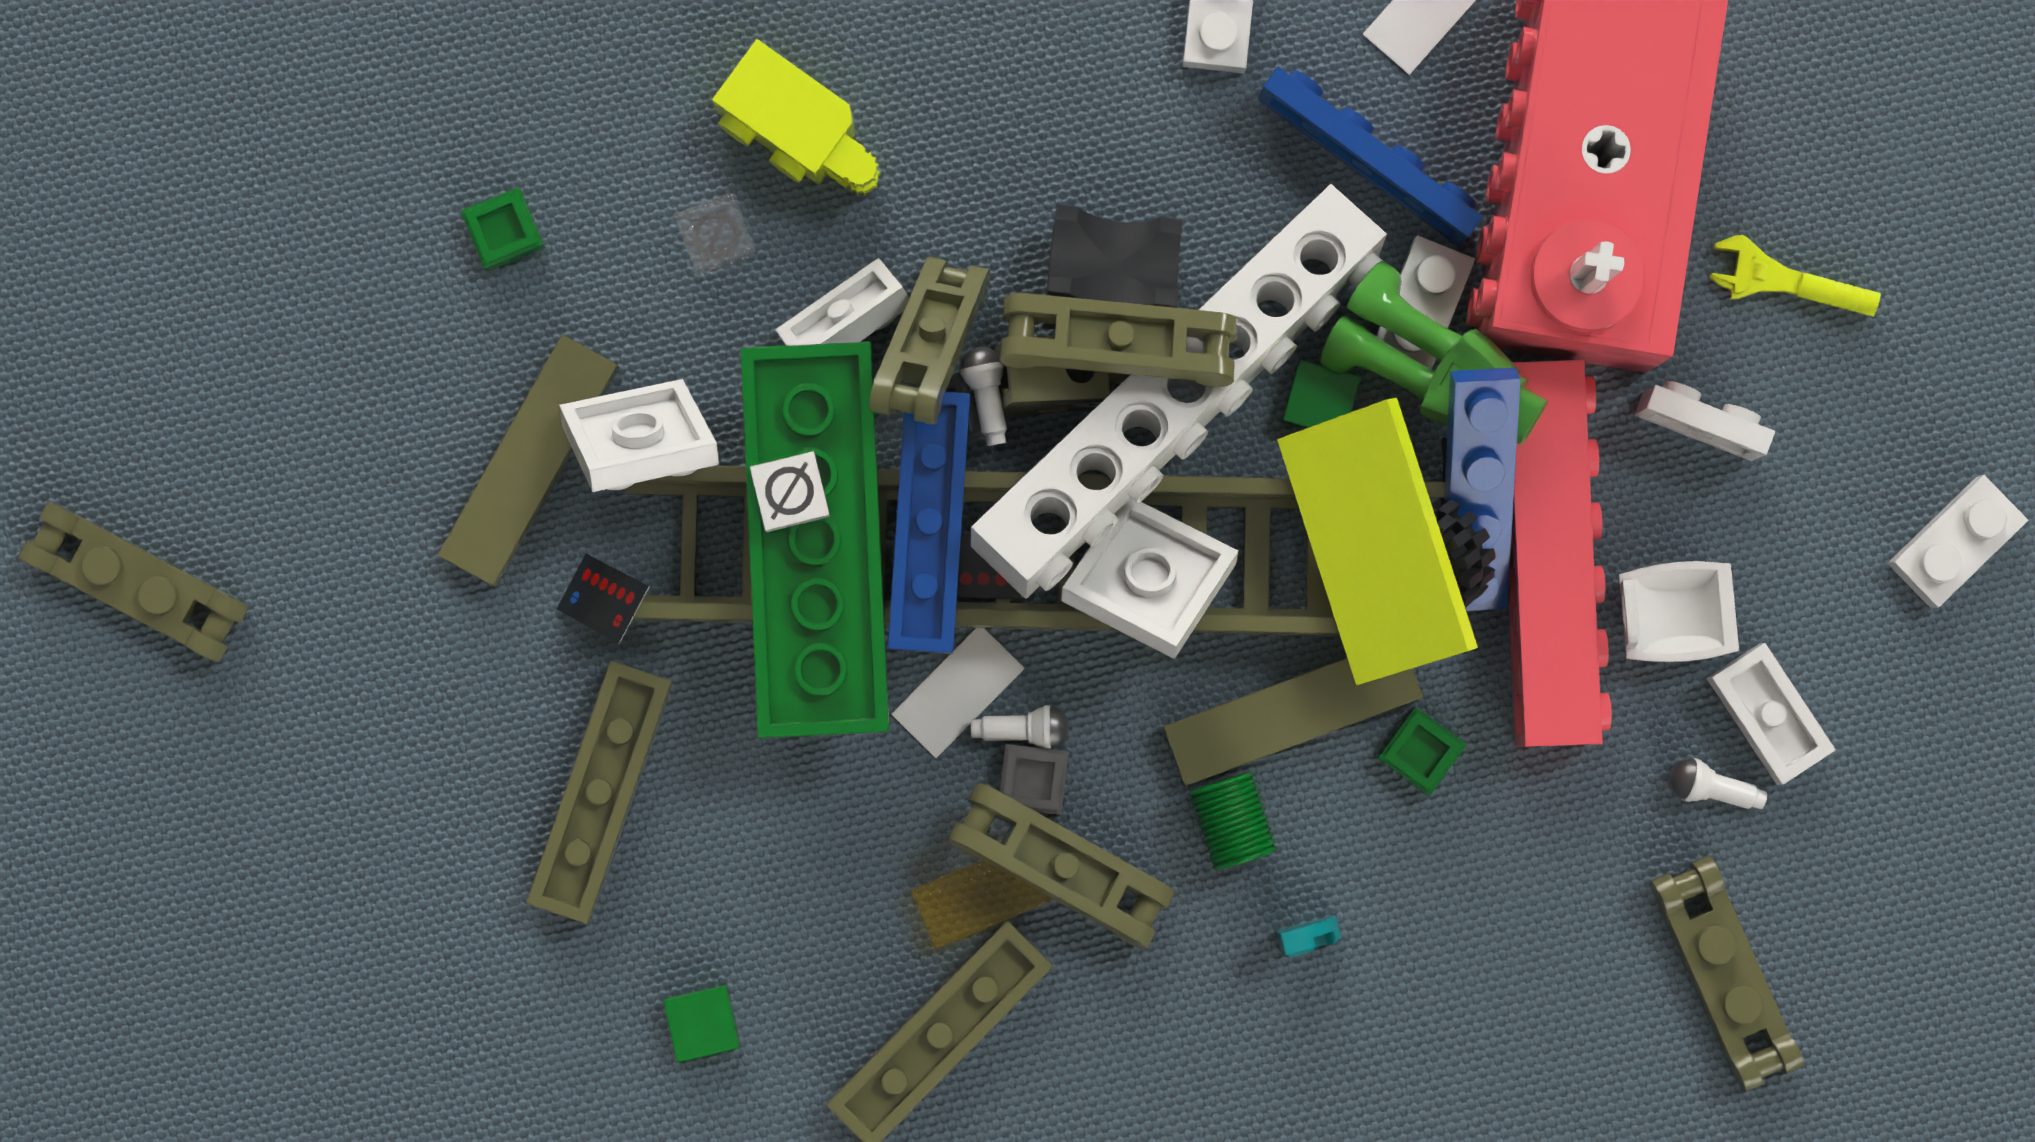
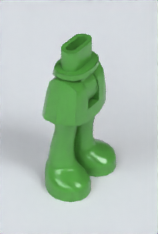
(1380, 302)

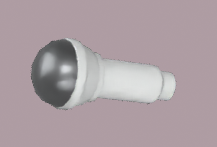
(983, 375)
(1043, 727)
(1696, 781)

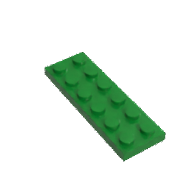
(821, 579)

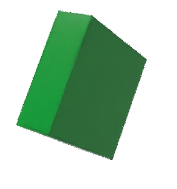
(503, 229)
(1318, 395)
(1421, 751)
(702, 1023)

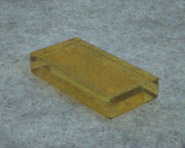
(972, 901)

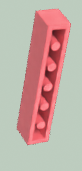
(1553, 568)

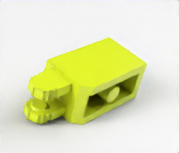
(795, 120)

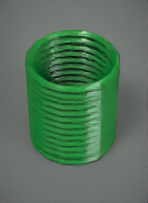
(1233, 821)

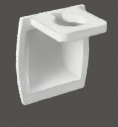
(1679, 612)

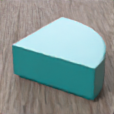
(1306, 936)

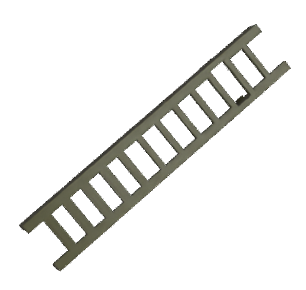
(1190, 493)

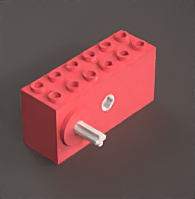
(1597, 179)

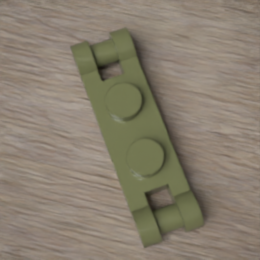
(1118, 338)
(929, 340)
(134, 581)
(1062, 865)
(1725, 974)

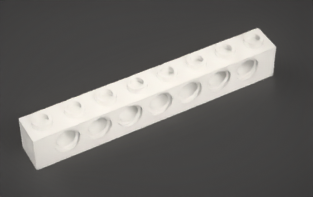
(1026, 558)

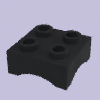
(1114, 259)

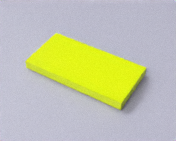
(1377, 542)

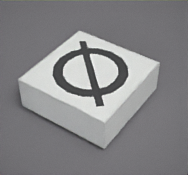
(789, 491)

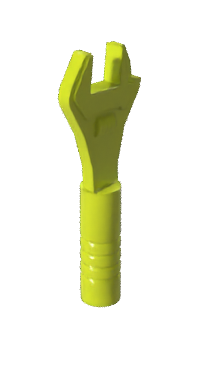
(1761, 273)

